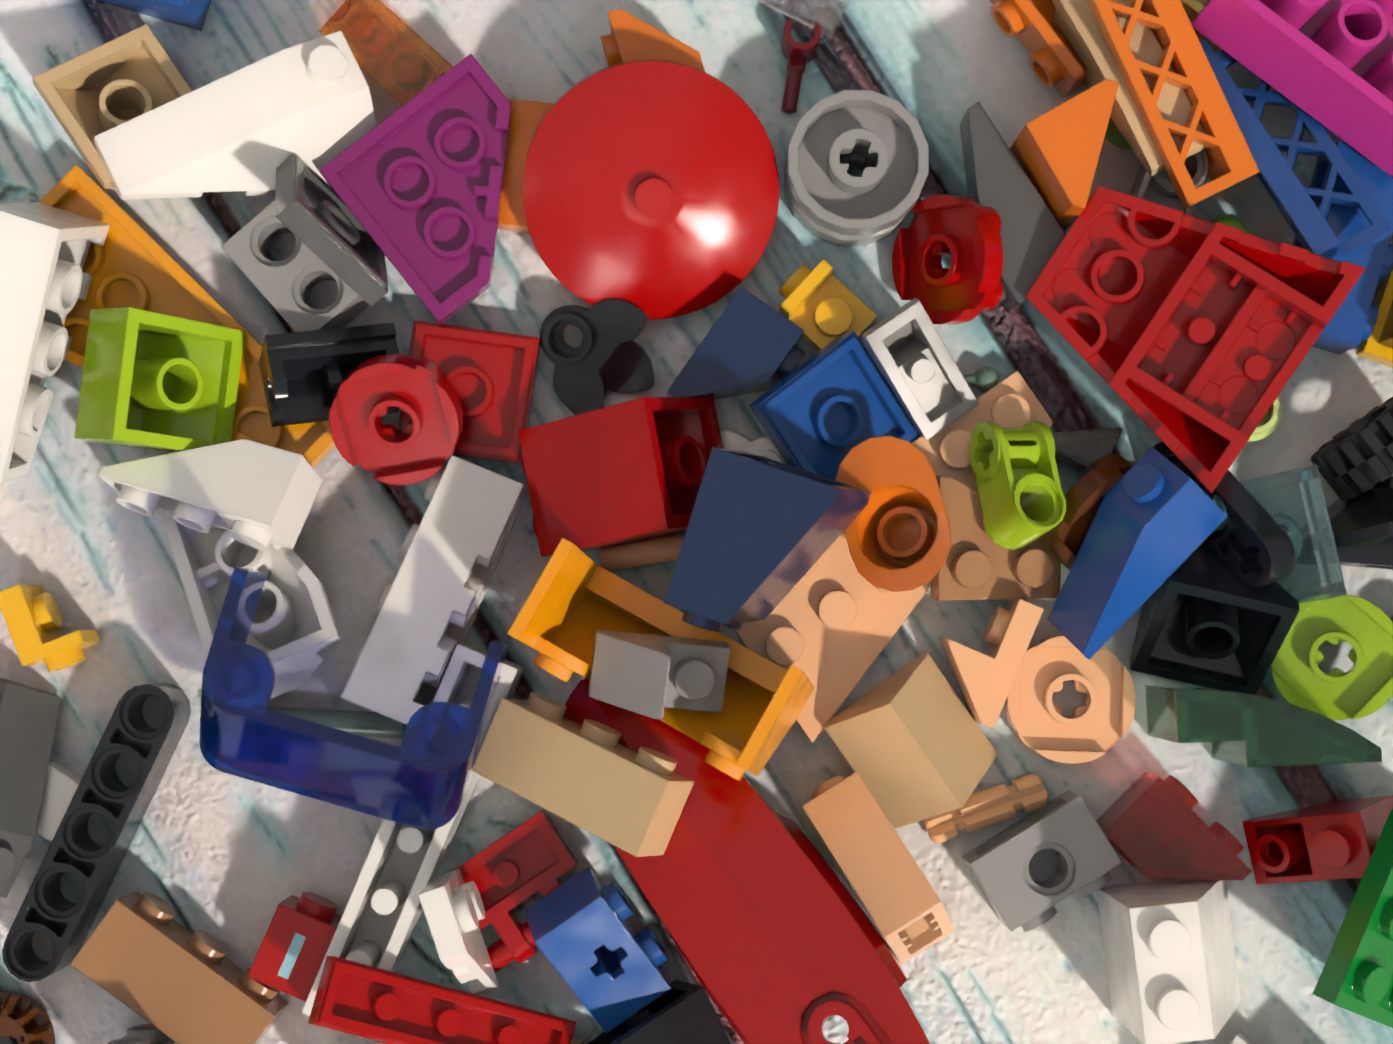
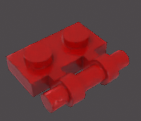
(511, 872)

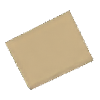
(109, 89)
(913, 744)

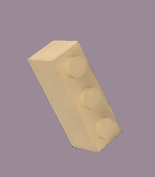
(584, 774)

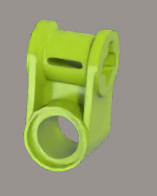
(1016, 479)

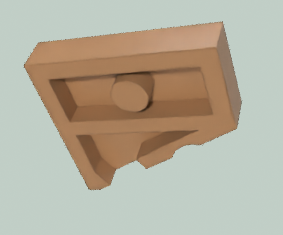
(983, 569)

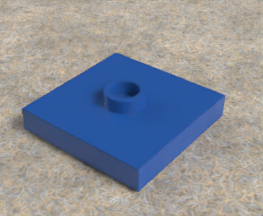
(830, 408)

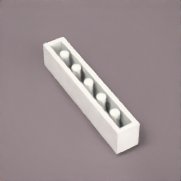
(406, 858)

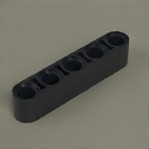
(72, 847)

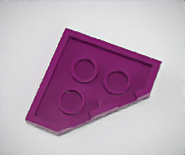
(433, 186)

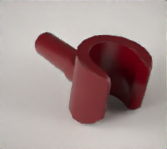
(797, 55)

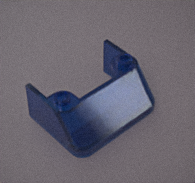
(406, 784)

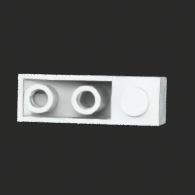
(231, 485)

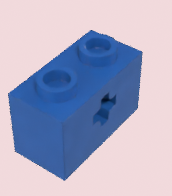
(607, 979)

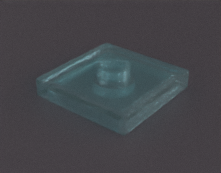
(1299, 507)

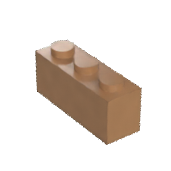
(176, 976)

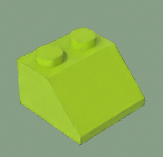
(158, 381)

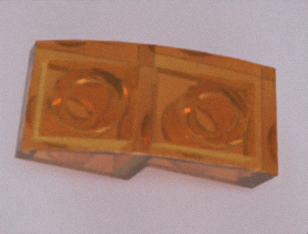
(387, 48)

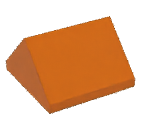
(1063, 149)

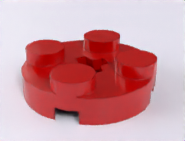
(976, 251)
(415, 388)

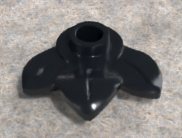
(604, 359)

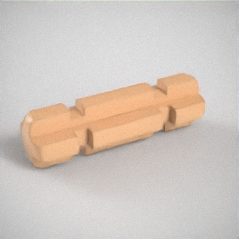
(989, 808)

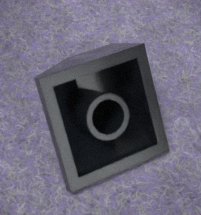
(1212, 627)

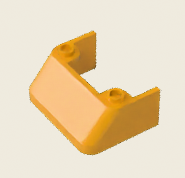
(580, 596)

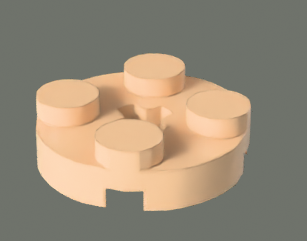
(1093, 726)

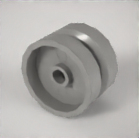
(864, 132)

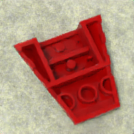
(1188, 319)

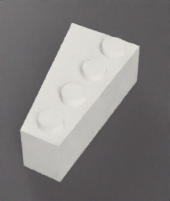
(38, 287)
(436, 589)

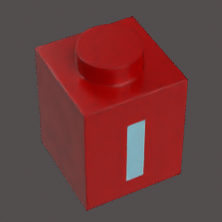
(296, 944)

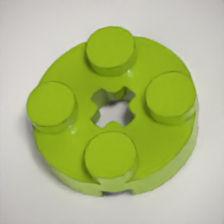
(1337, 693)

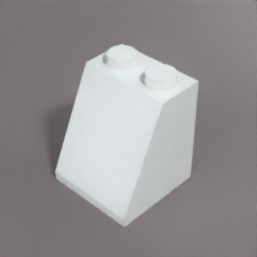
(1169, 958)

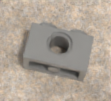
(1004, 860)

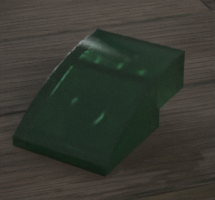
(1252, 728)

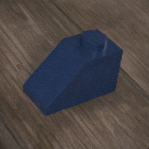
(741, 352)

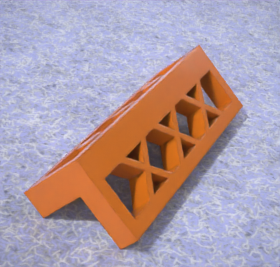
(1226, 148)

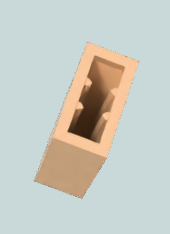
(878, 866)

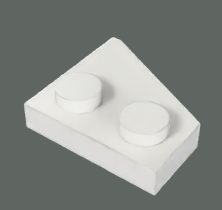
(453, 919)

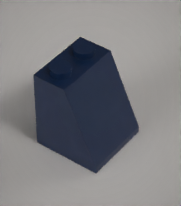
(755, 537)

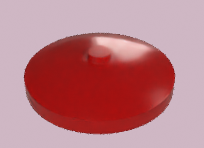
(651, 188)

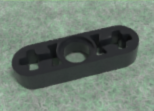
(1251, 540)

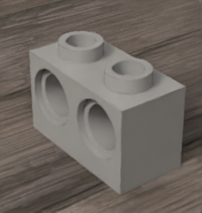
(290, 281)

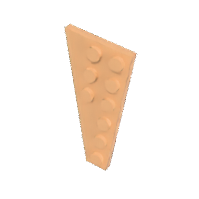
(834, 617)

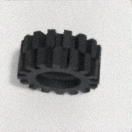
(1359, 454)

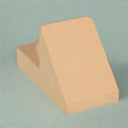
(989, 677)

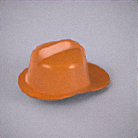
(905, 526)

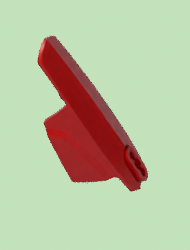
(759, 907)

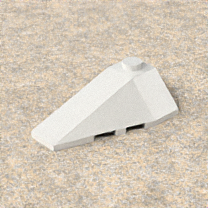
(244, 126)
(293, 611)

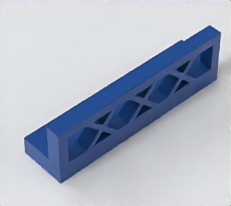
(1281, 182)

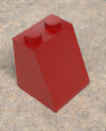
(618, 471)

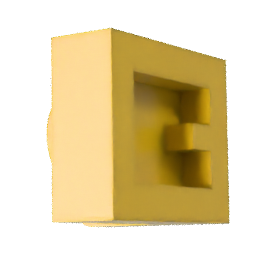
(823, 306)
(33, 626)

